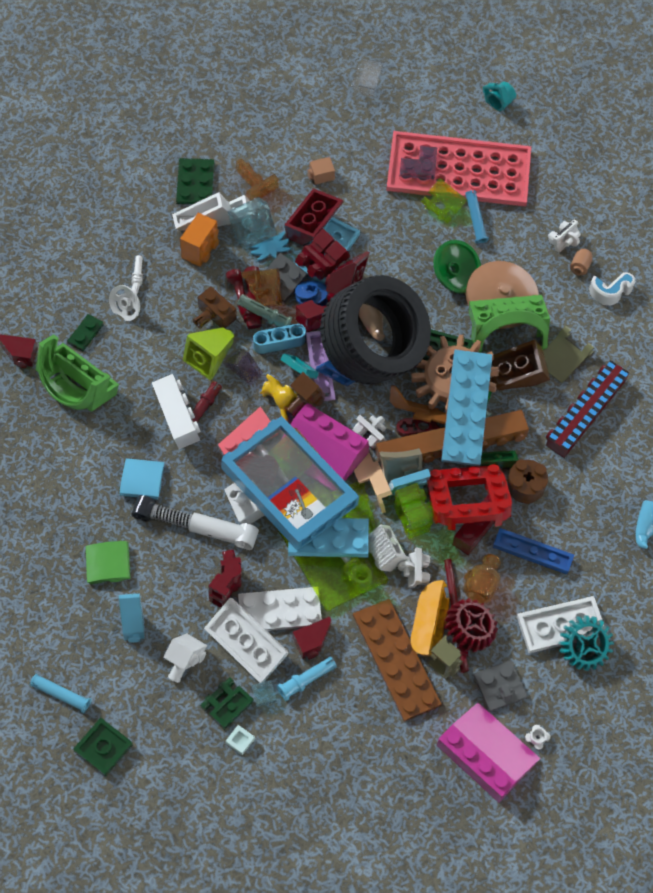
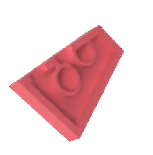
(244, 431)

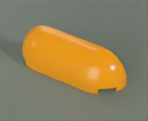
(430, 618)

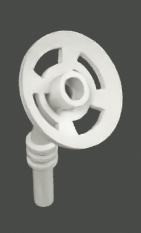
(129, 299)

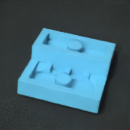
(141, 478)

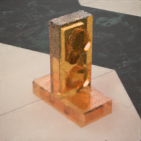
(259, 186)

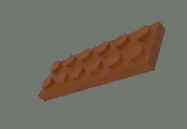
(396, 660)

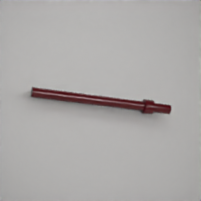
(453, 599)

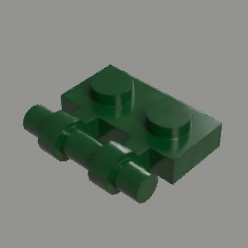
(231, 707)

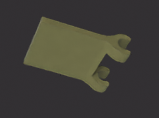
(563, 357)

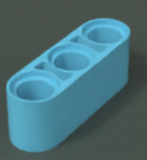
(286, 333)

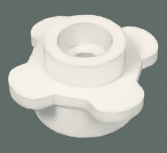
(531, 737)

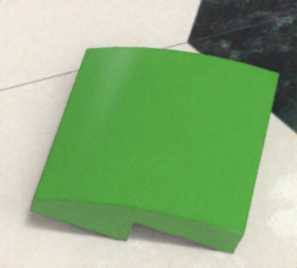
(107, 562)

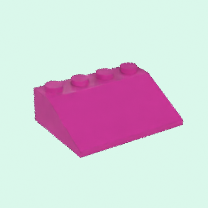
(332, 440)
(487, 751)

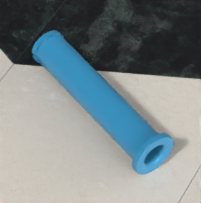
(476, 217)

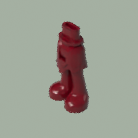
(234, 278)

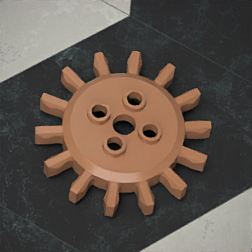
(439, 383)

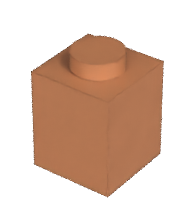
(321, 171)

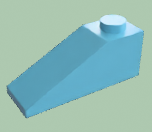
(132, 617)

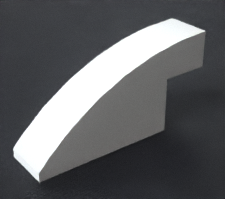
(213, 207)

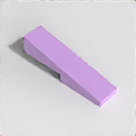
(316, 357)

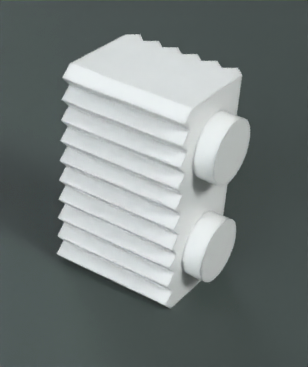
(385, 548)

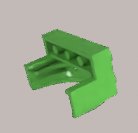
(495, 313)
(64, 360)

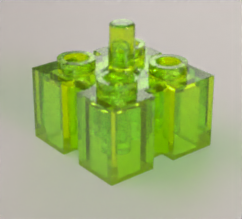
(413, 511)

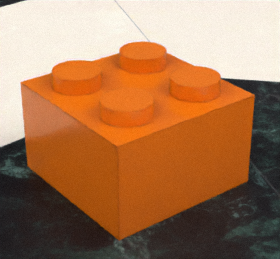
(199, 239)

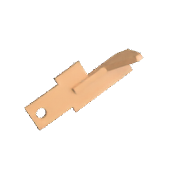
(372, 472)

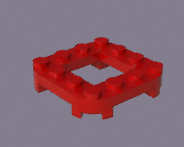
(449, 515)

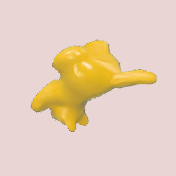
(282, 395)

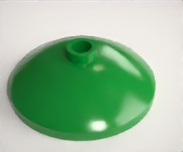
(462, 261)

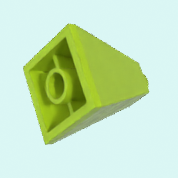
(207, 350)

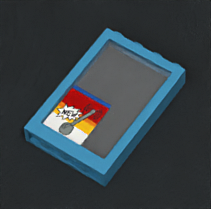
(289, 482)

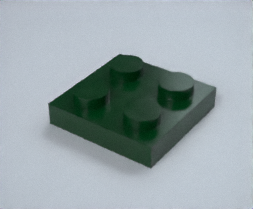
(103, 746)

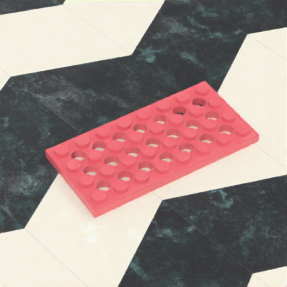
(468, 162)

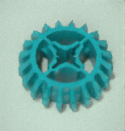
(591, 636)

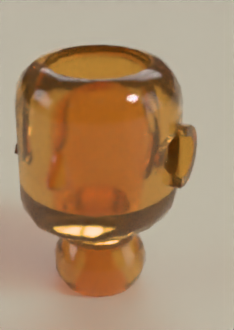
(483, 580)

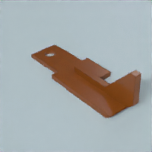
(421, 411)

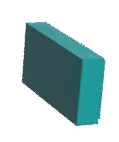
(299, 365)

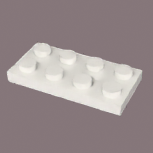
(282, 608)
(543, 626)
(246, 640)

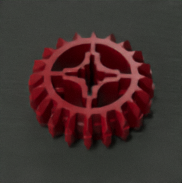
(478, 635)

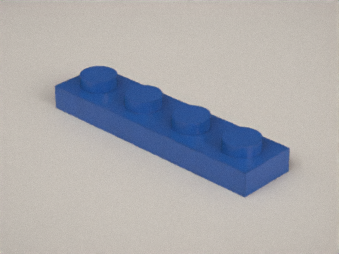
(533, 551)

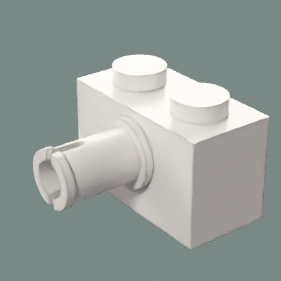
(243, 507)
(184, 653)

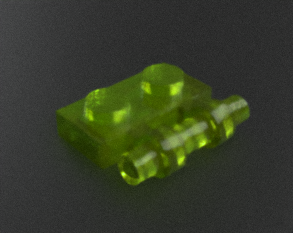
(447, 196)

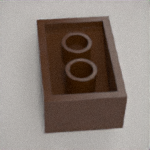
(520, 366)

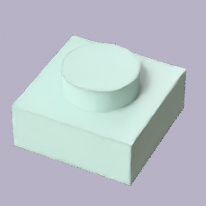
(240, 740)

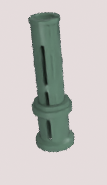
(272, 316)

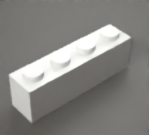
(176, 412)

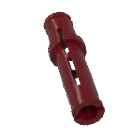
(206, 400)

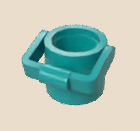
(500, 96)

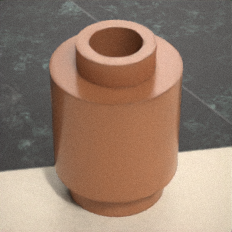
(581, 262)

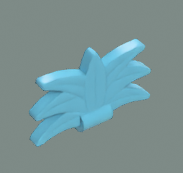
(271, 247)

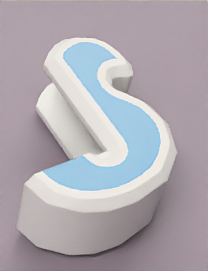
(611, 294)

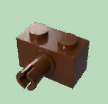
(214, 308)
(307, 392)

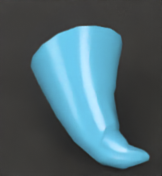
(644, 526)

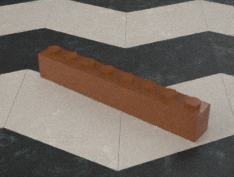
(497, 431)

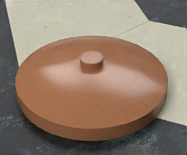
(500, 281)

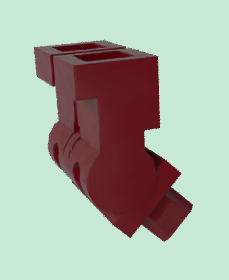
(313, 255)
(228, 581)

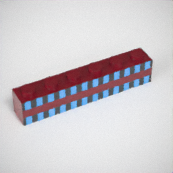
(587, 408)

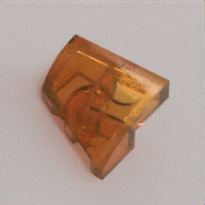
(265, 286)

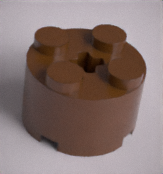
(529, 471)

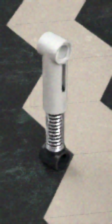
(241, 535)

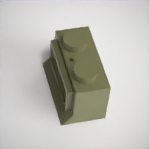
(445, 658)

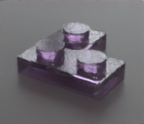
(420, 168)

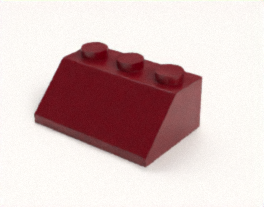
(311, 216)
(347, 273)

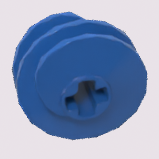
(311, 291)

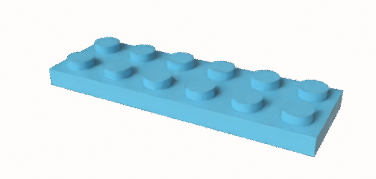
(467, 408)

